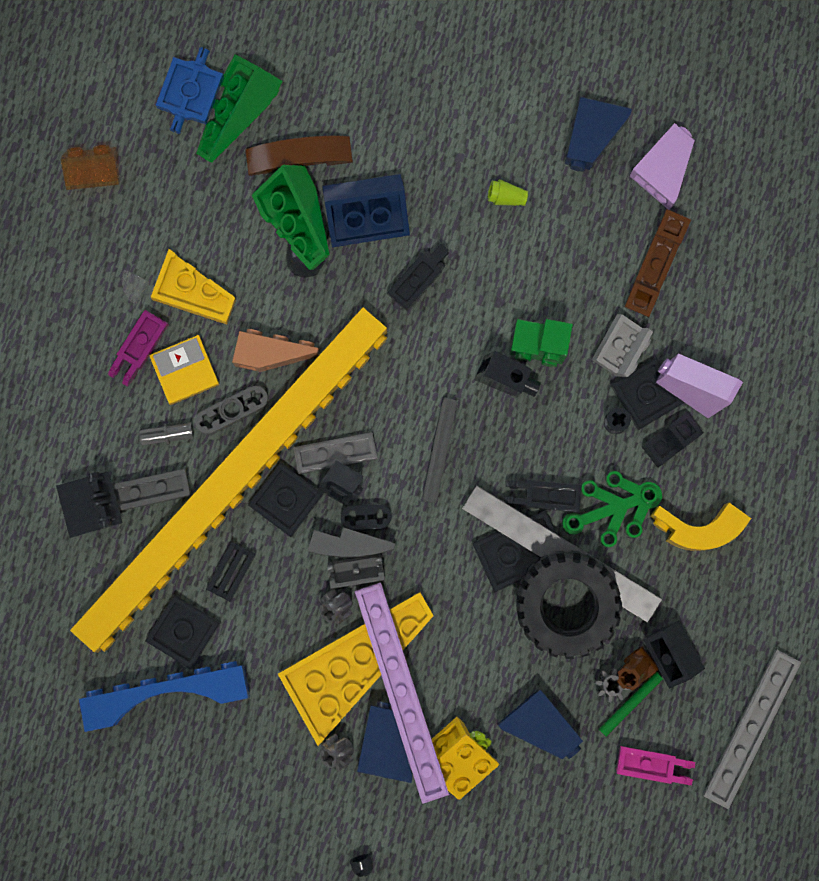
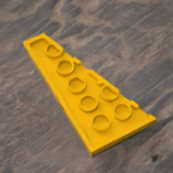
(342, 672)

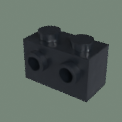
(674, 654)

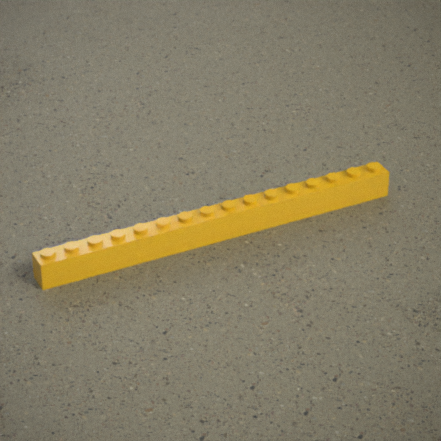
(229, 481)

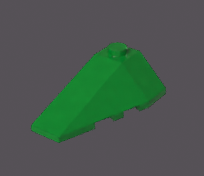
(245, 96)
(293, 208)

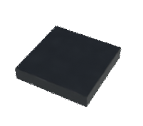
(643, 396)
(285, 500)
(182, 632)

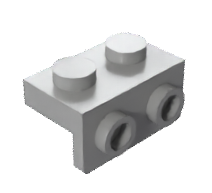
(622, 346)

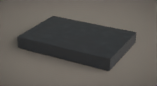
(504, 558)

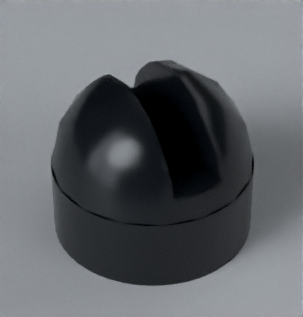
(362, 865)

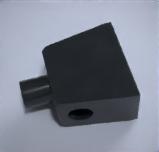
(497, 370)

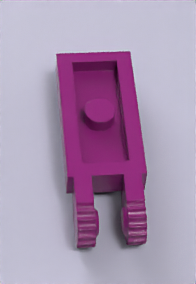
(138, 346)

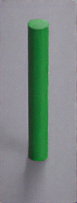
(630, 704)

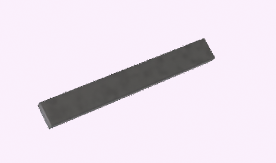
(544, 542)

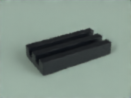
(241, 551)

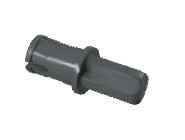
(166, 434)

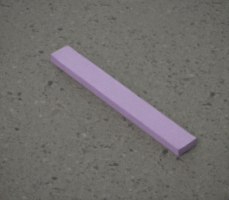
(402, 693)

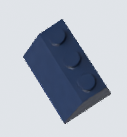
(366, 210)

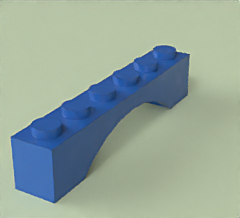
(108, 709)

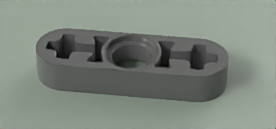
(217, 426)

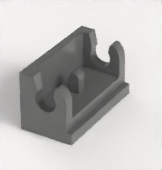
(355, 571)

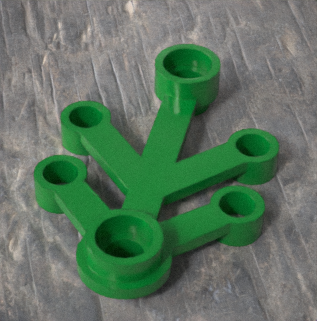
(616, 507)

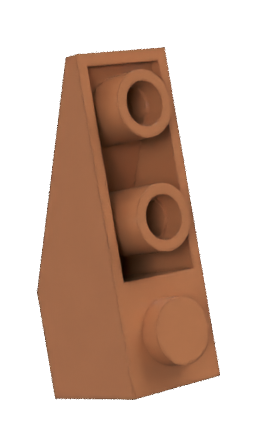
(267, 353)

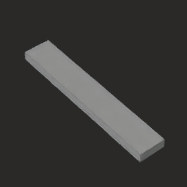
(751, 729)

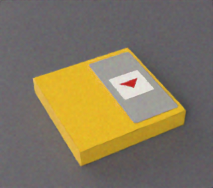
(184, 370)

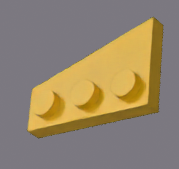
(190, 291)

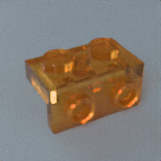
(90, 167)

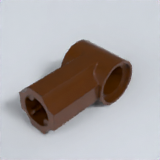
(636, 669)

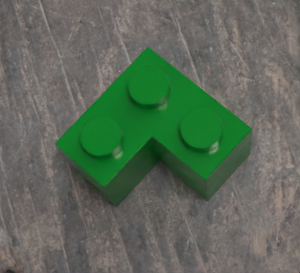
(541, 342)

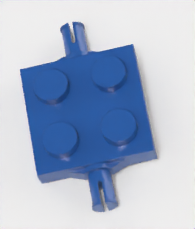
(189, 90)

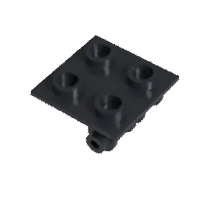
(89, 504)

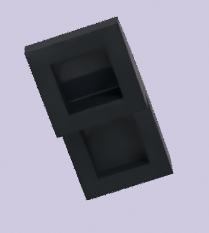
(672, 439)

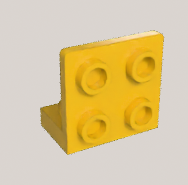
(461, 758)

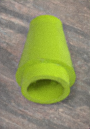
(506, 194)

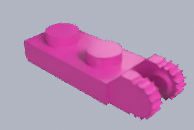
(651, 766)

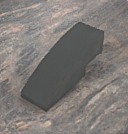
(349, 545)

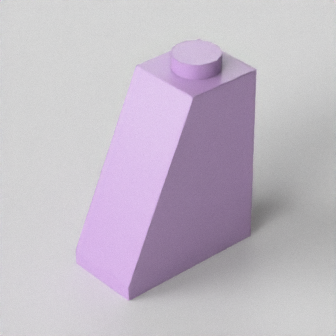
(665, 166)
(698, 384)

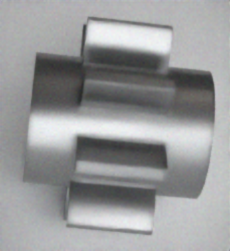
(335, 606)
(603, 684)
(336, 752)

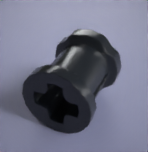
(618, 429)

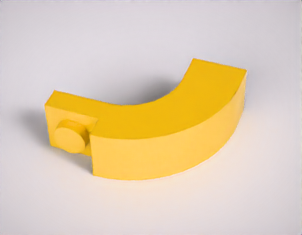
(720, 531)

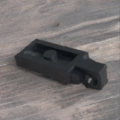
(418, 277)

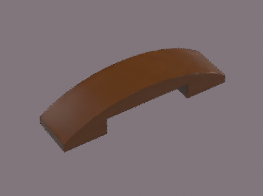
(298, 152)
(657, 263)

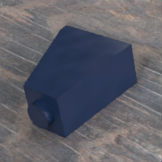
(593, 131)
(542, 726)
(383, 746)

